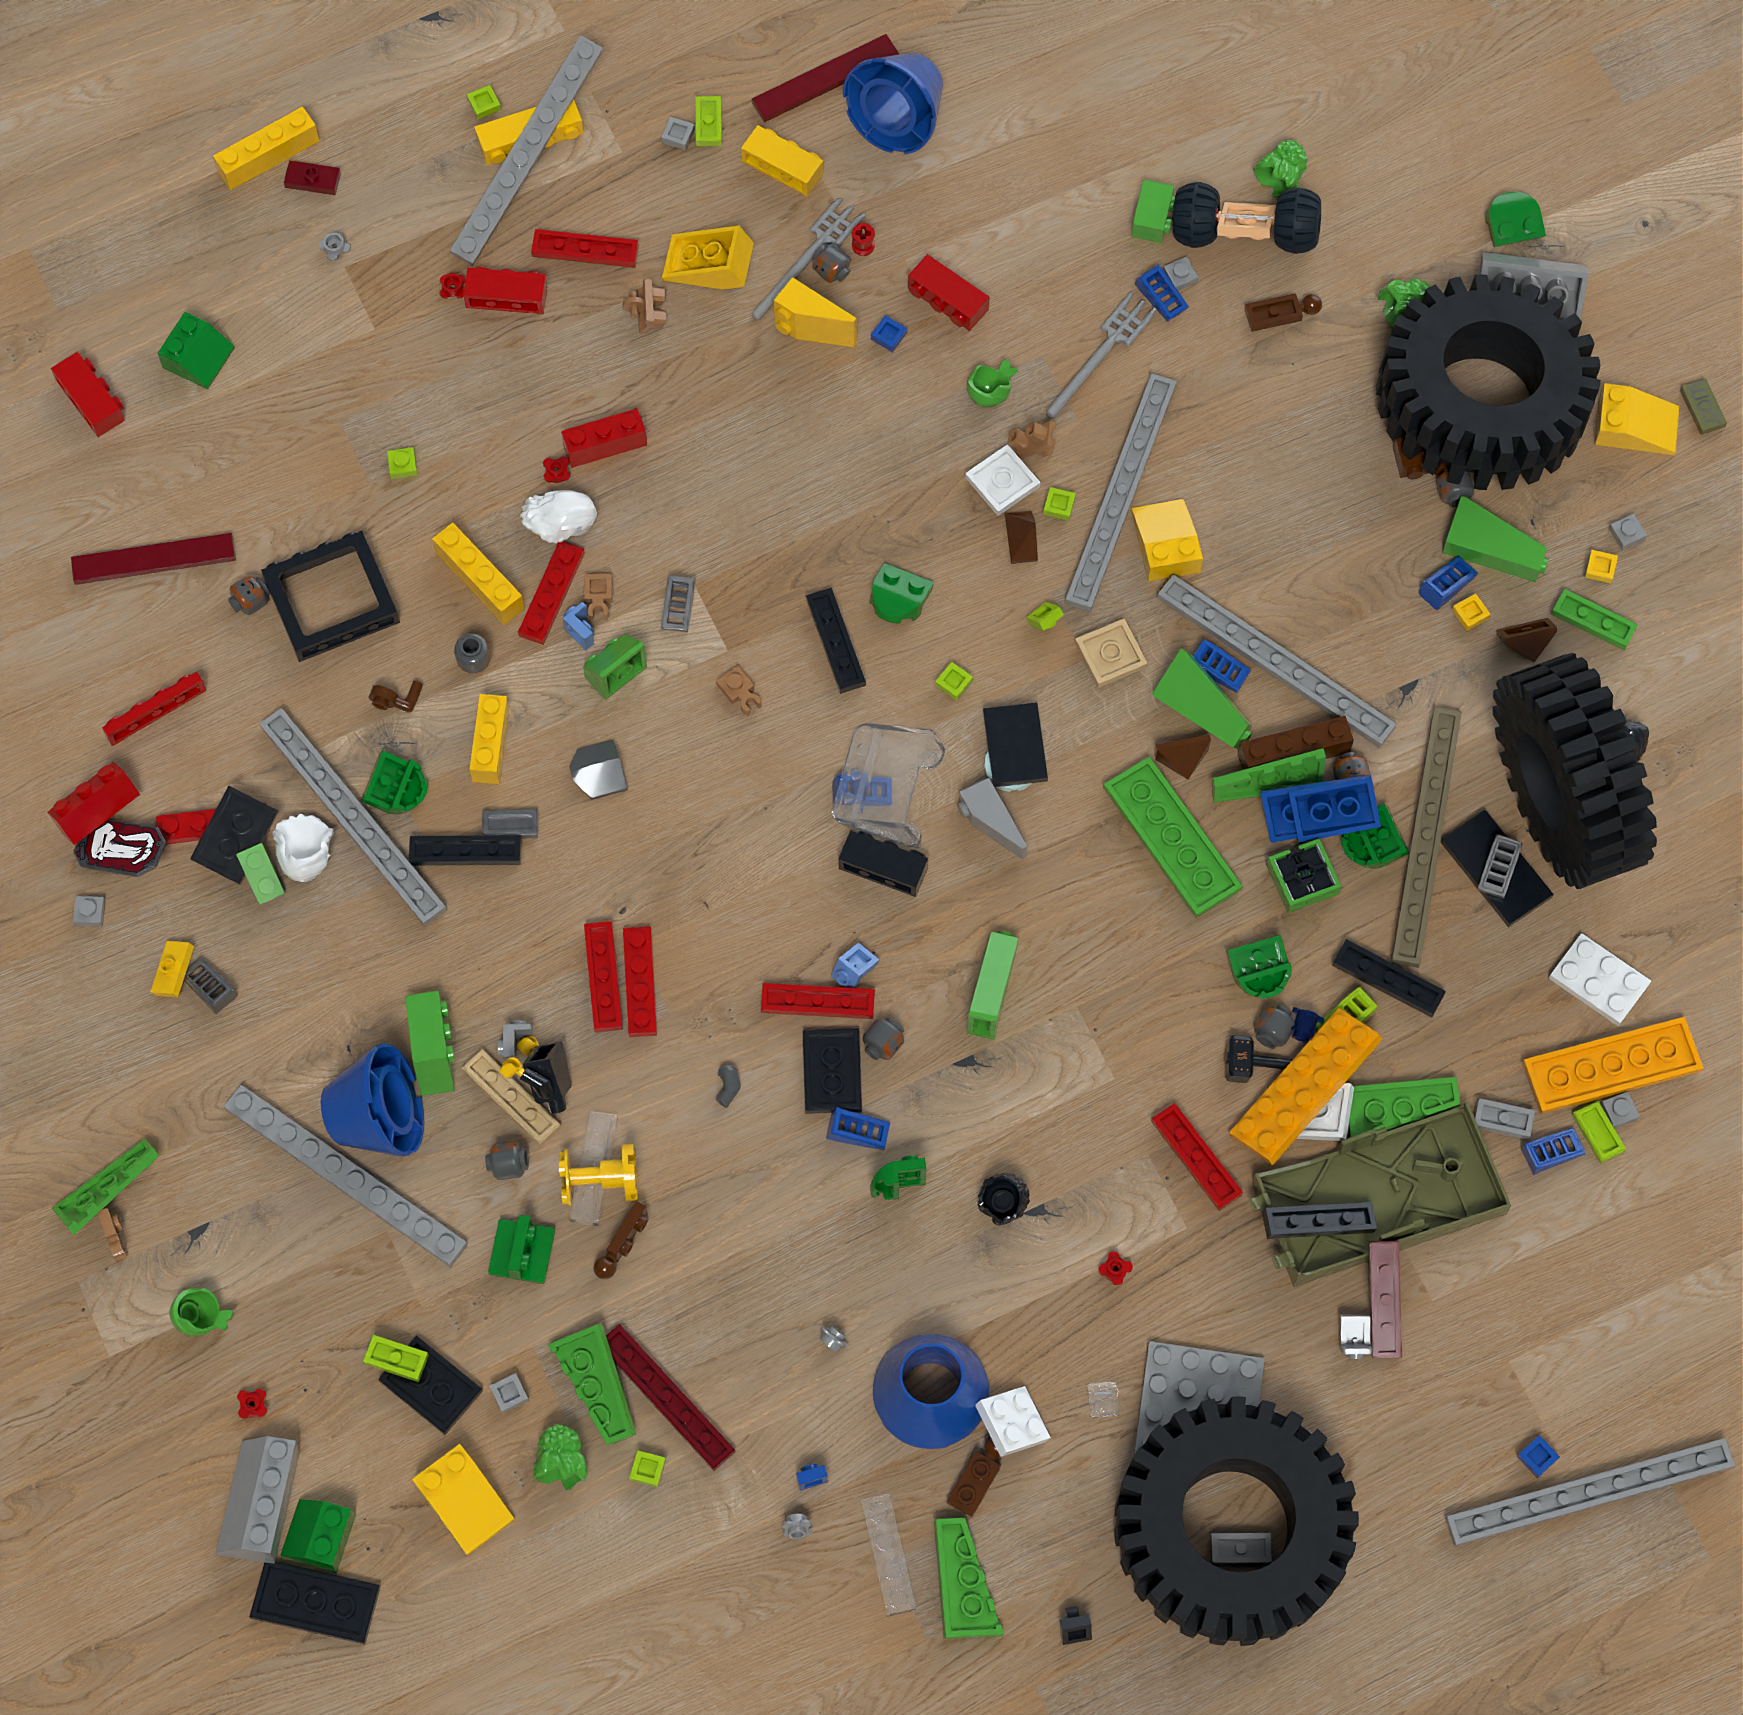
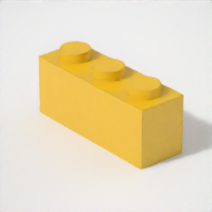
(782, 160)
(489, 739)

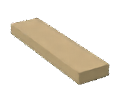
(511, 1098)

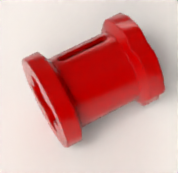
(857, 241)

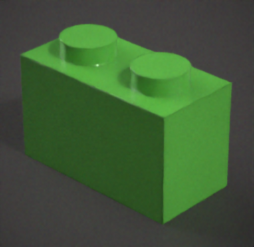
(1152, 211)

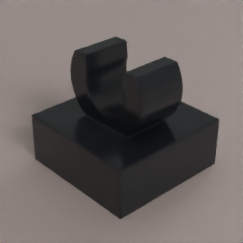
(1075, 1627)

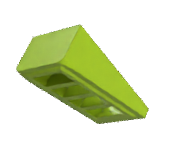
(1362, 999)

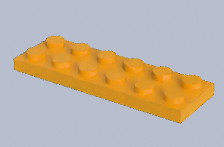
(1612, 1065)
(1305, 1086)

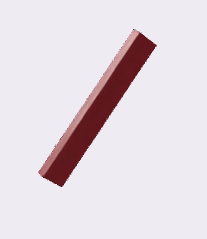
(819, 80)
(153, 558)
(668, 1399)

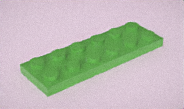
(1172, 837)

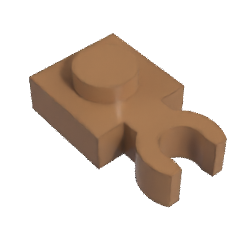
(598, 592)
(737, 687)
(111, 1226)

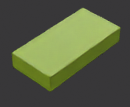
(1599, 1132)

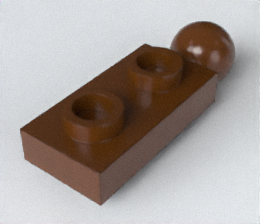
(1280, 311)
(622, 1242)
(975, 1480)

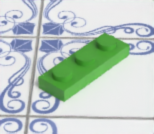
(1594, 619)

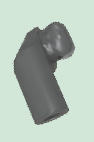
(731, 1082)

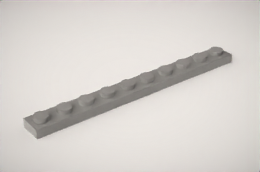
(526, 150)
(1120, 493)
(1276, 660)
(353, 817)
(346, 1176)
(1590, 1492)

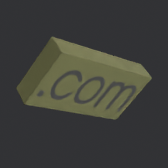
(1703, 406)

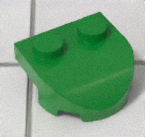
(1514, 219)
(898, 594)
(395, 785)
(1376, 846)
(1260, 967)
(906, 1172)

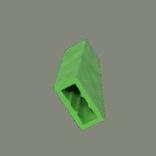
(1493, 543)
(1198, 697)
(992, 985)

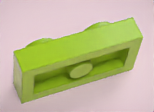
(708, 120)
(395, 1358)

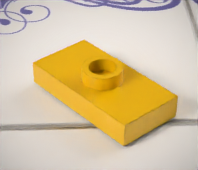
(172, 969)

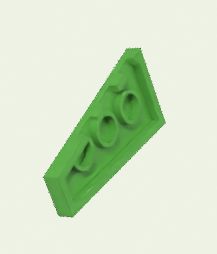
(1284, 773)
(1400, 1103)
(97, 1192)
(592, 1370)
(962, 1585)

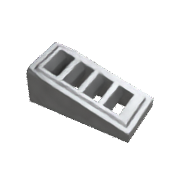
(681, 582)
(1497, 850)
(222, 999)

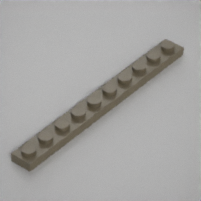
(1426, 837)

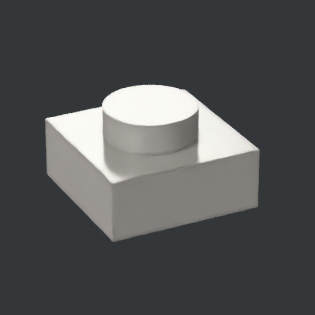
(677, 133)
(1181, 273)
(1627, 532)
(89, 911)
(1620, 1110)
(509, 1393)

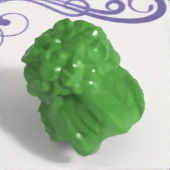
(1282, 167)
(1399, 295)
(560, 1457)

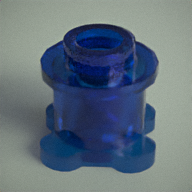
(1305, 1024)

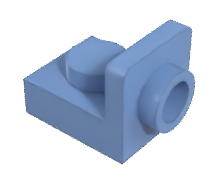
(577, 627)
(854, 966)

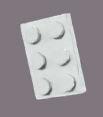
(1599, 979)

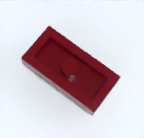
(312, 177)

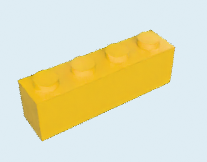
(500, 135)
(266, 148)
(478, 573)

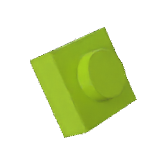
(483, 102)
(402, 463)
(1059, 504)
(1045, 616)
(954, 681)
(647, 1469)

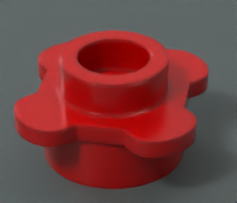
(449, 280)
(556, 476)
(1115, 1277)
(257, 1410)

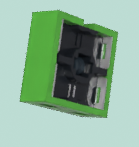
(1303, 876)

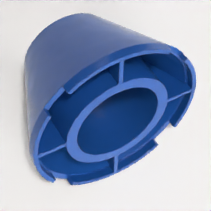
(894, 101)
(375, 1104)
(929, 1424)

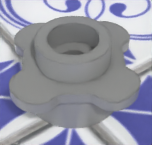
(334, 239)
(833, 1338)
(796, 1526)

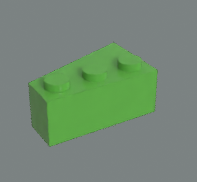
(429, 1042)

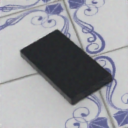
(1470, 849)
(315, 1602)

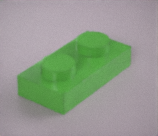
(260, 873)

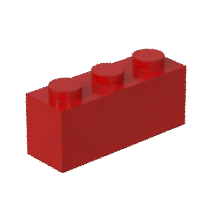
(505, 290)
(948, 293)
(88, 393)
(604, 438)
(93, 803)

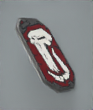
(121, 848)

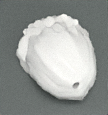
(558, 515)
(302, 846)

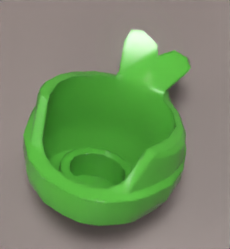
(990, 386)
(198, 1312)

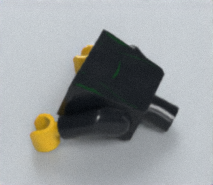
(543, 1070)

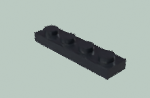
(835, 640)
(465, 850)
(1389, 978)
(1319, 1220)

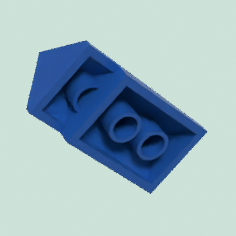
(1321, 809)

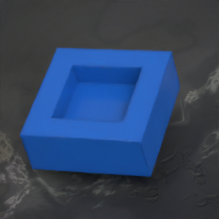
(888, 333)
(1538, 1456)
(811, 1476)

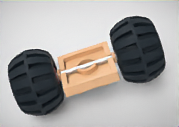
(1294, 217)

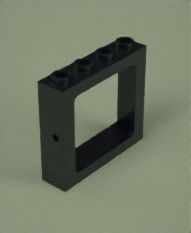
(344, 632)

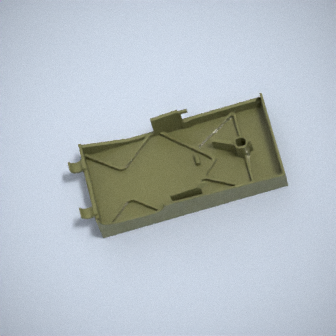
(1417, 1176)

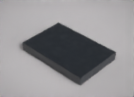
(1015, 744)
(234, 827)
(832, 1070)
(441, 1392)

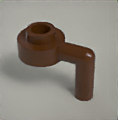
(386, 698)

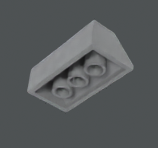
(1554, 278)
(258, 1499)

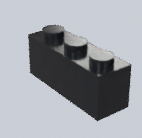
(883, 862)

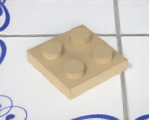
(1111, 653)

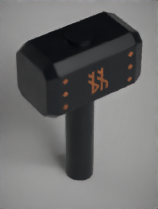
(1241, 1059)

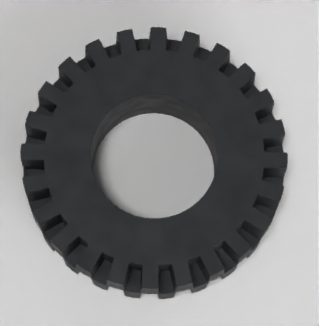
(1498, 329)
(1574, 770)
(1282, 1457)

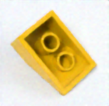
(709, 258)
(812, 317)
(1636, 420)
(1167, 540)
(463, 1499)

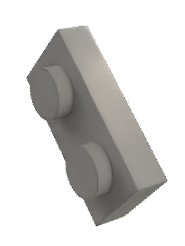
(1504, 1119)
(1241, 1549)

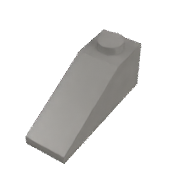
(990, 816)

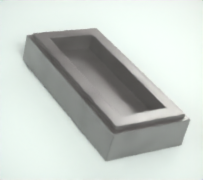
(510, 822)

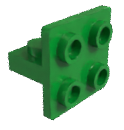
(521, 1250)

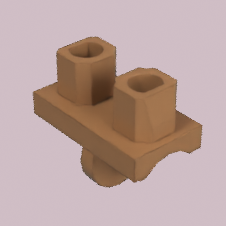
(641, 306)
(1033, 440)

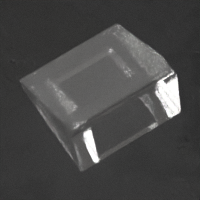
(1103, 1399)

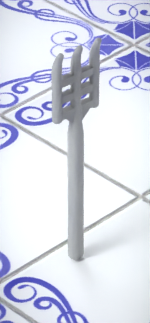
(804, 260)
(1114, 336)

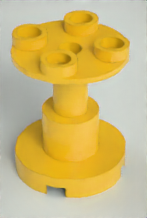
(610, 1173)

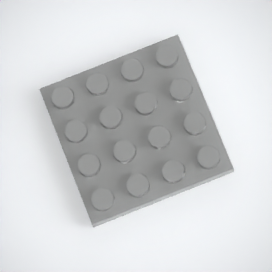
(1186, 1376)

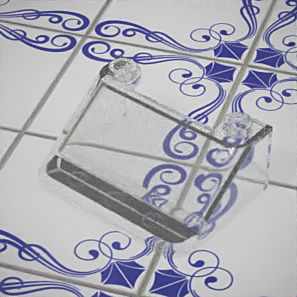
(882, 778)

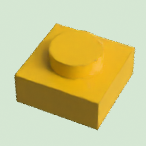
(1601, 566)
(1471, 612)

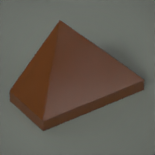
(1021, 537)
(1529, 637)
(1183, 755)

